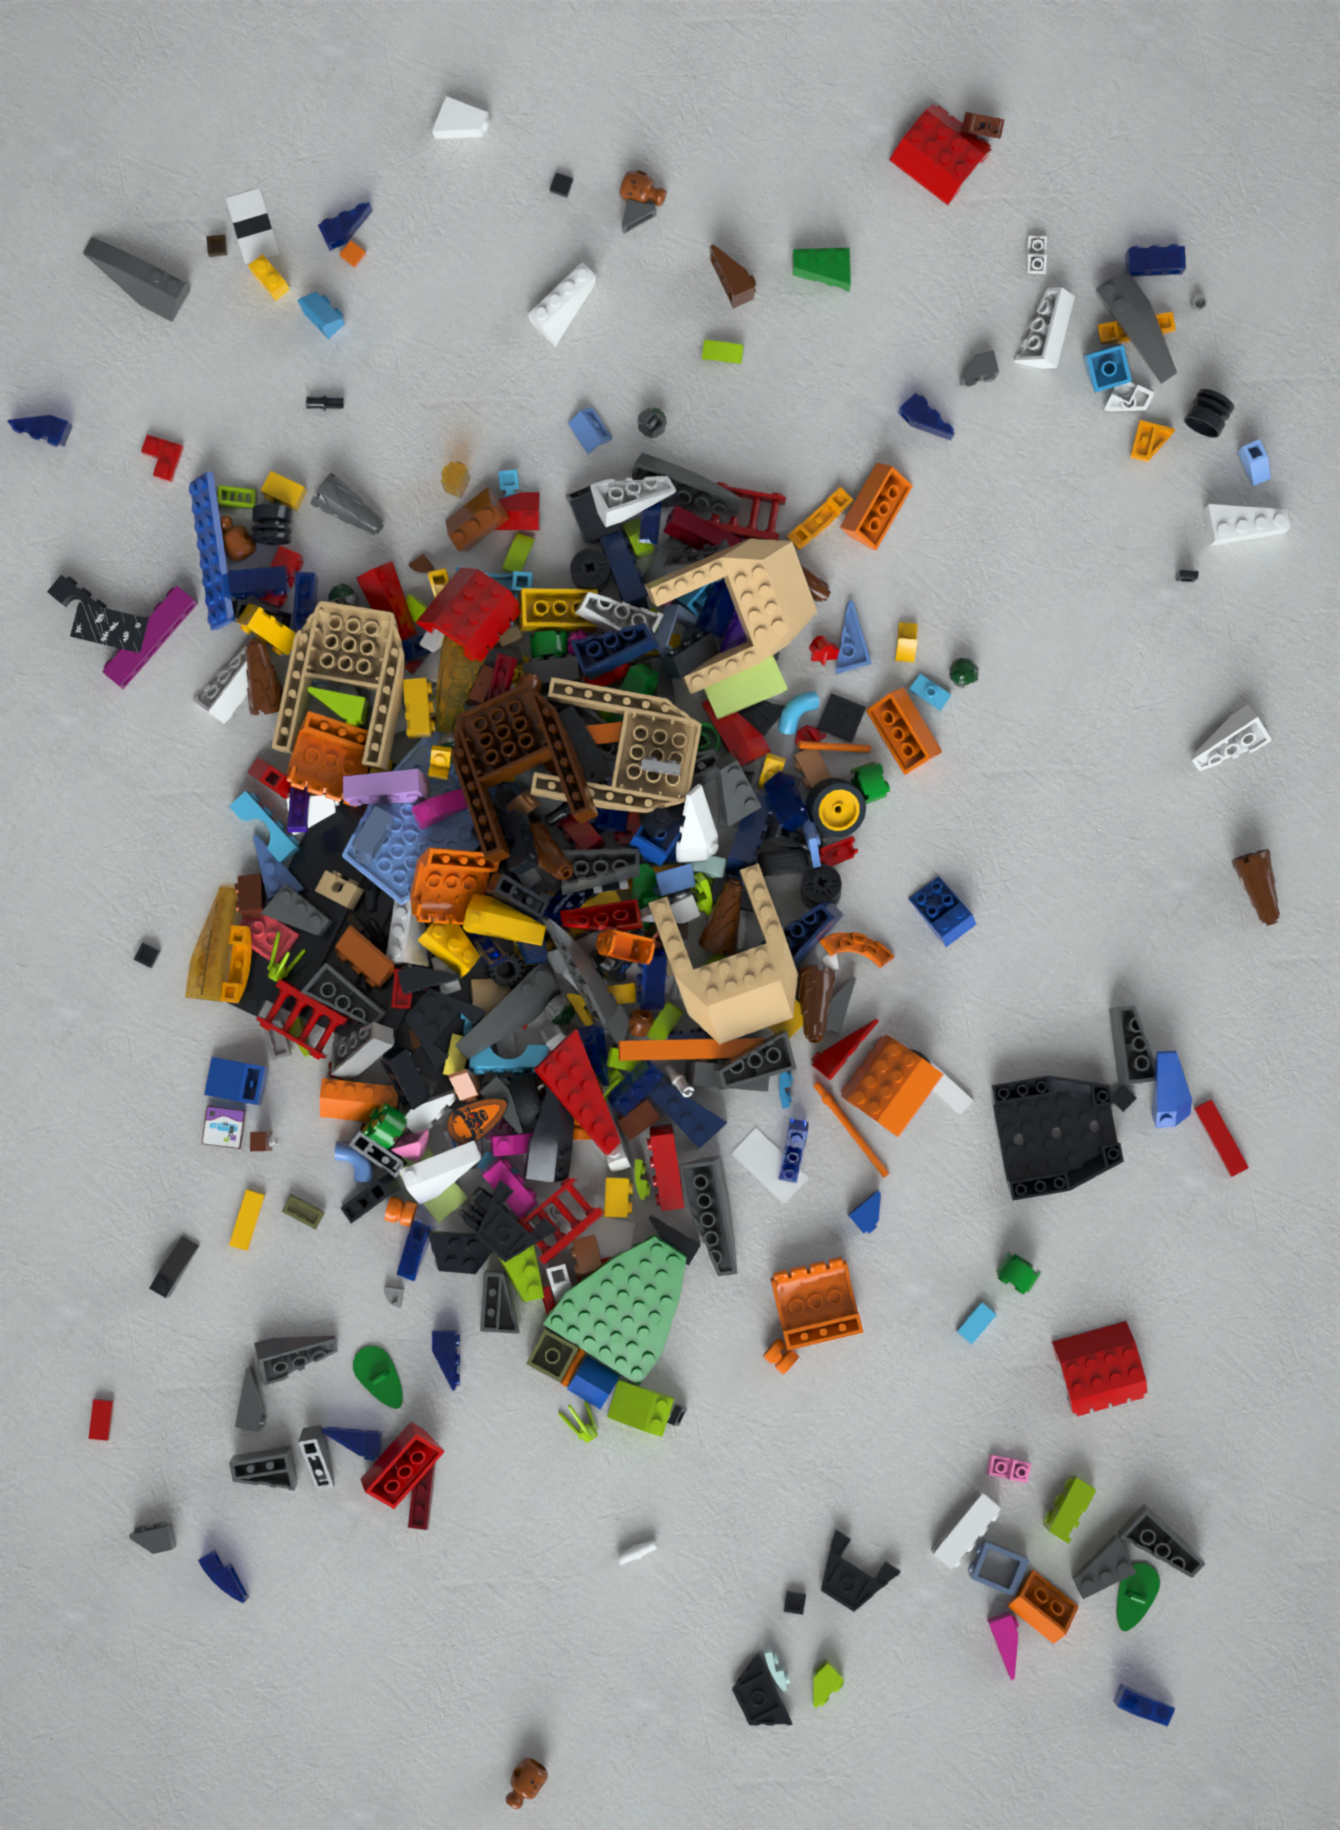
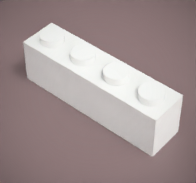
(966, 1530)

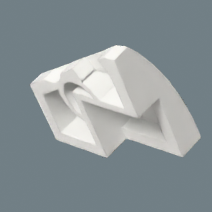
(1129, 398)

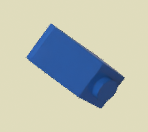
(867, 1213)

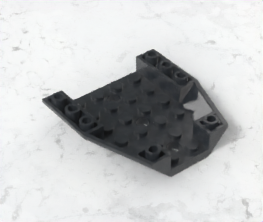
(1043, 1162)

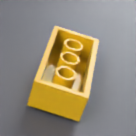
(553, 610)

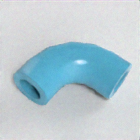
(794, 709)

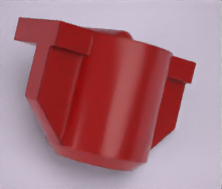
(823, 650)
(809, 734)

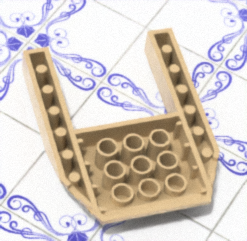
(767, 596)
(347, 649)
(648, 729)
(740, 990)

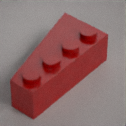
(666, 1167)

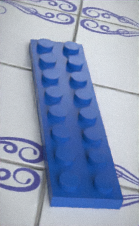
(211, 551)

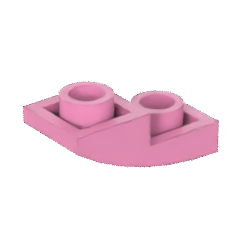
(1008, 1468)

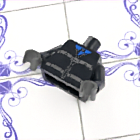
(611, 966)

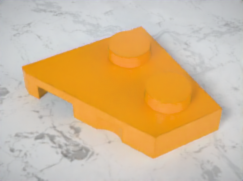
(1149, 440)

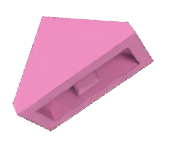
(412, 1145)

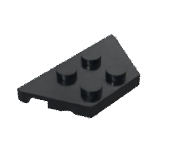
(762, 715)
(457, 1251)
(759, 1696)

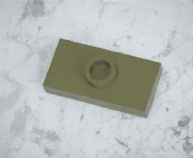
(303, 1211)

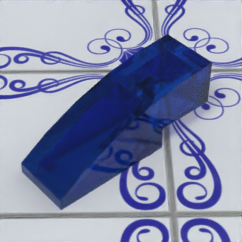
(223, 1576)

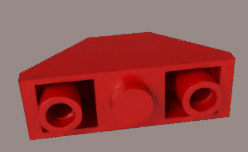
(270, 777)

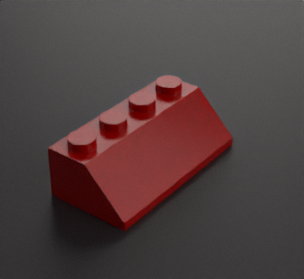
(401, 1465)

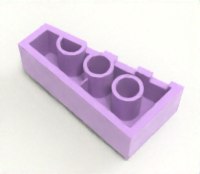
(386, 787)

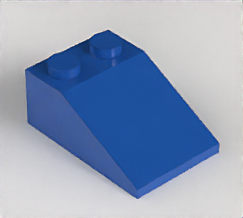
(657, 848)

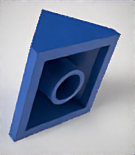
(593, 1382)

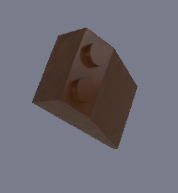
(733, 277)

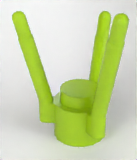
(278, 970)
(615, 1078)
(587, 1431)

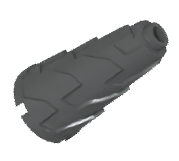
(340, 501)

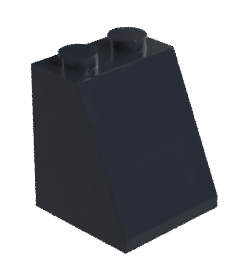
(586, 516)

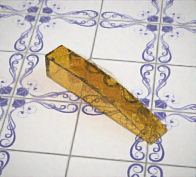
(454, 684)
(212, 952)

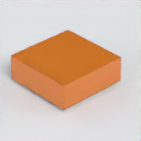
(352, 254)

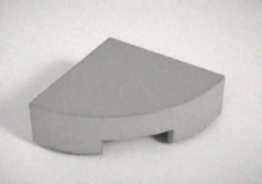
(394, 1295)

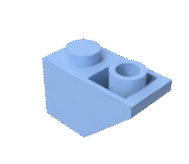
(1255, 462)

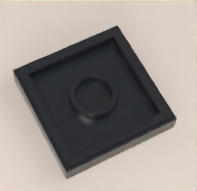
(841, 718)

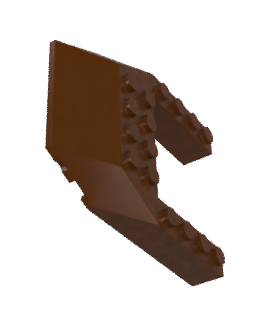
(504, 741)

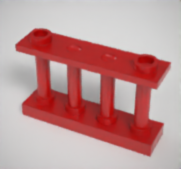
(751, 530)
(319, 1009)
(577, 1226)

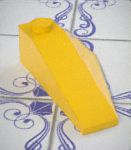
(496, 919)

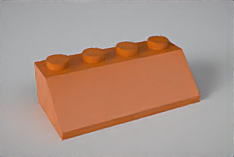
(876, 506)
(903, 730)
(354, 1099)

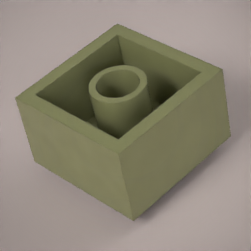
(552, 1354)

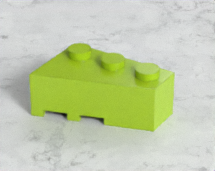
(524, 1275)
(1069, 1508)

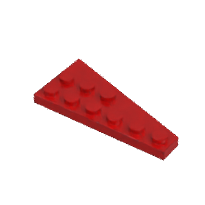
(573, 1082)

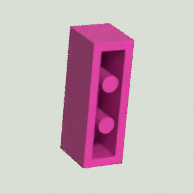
(522, 1199)

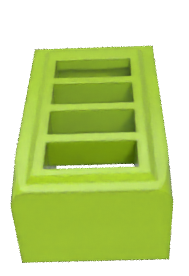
(236, 490)
(296, 1030)

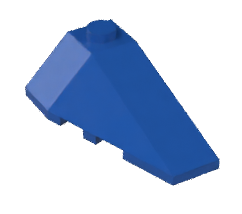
(1170, 1092)

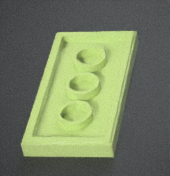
(746, 688)
(446, 1202)

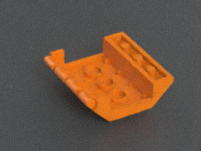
(324, 754)
(446, 884)
(891, 1084)
(816, 1303)

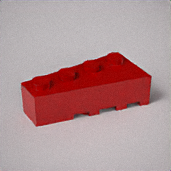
(386, 594)

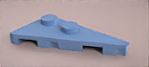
(853, 649)
(812, 840)
(272, 871)

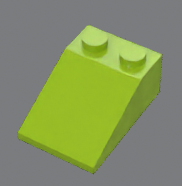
(347, 707)
(640, 1407)

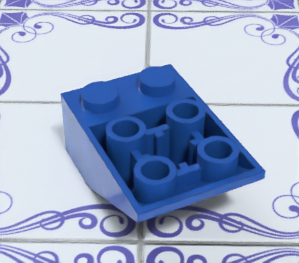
(942, 911)
(236, 1081)

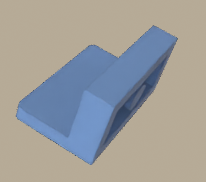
(589, 429)
(674, 880)

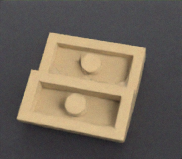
(486, 993)

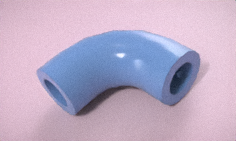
(362, 1166)

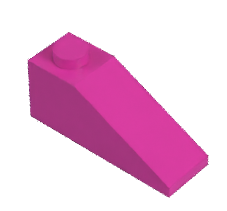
(439, 808)
(509, 1143)
(1006, 1638)

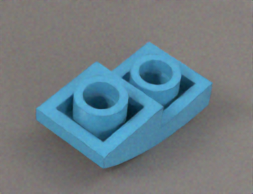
(784, 1082)

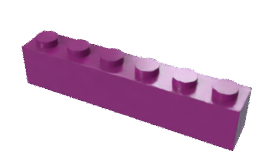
(160, 626)

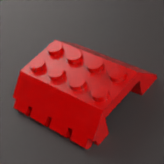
(939, 153)
(471, 612)
(1100, 1368)

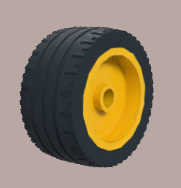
(849, 810)

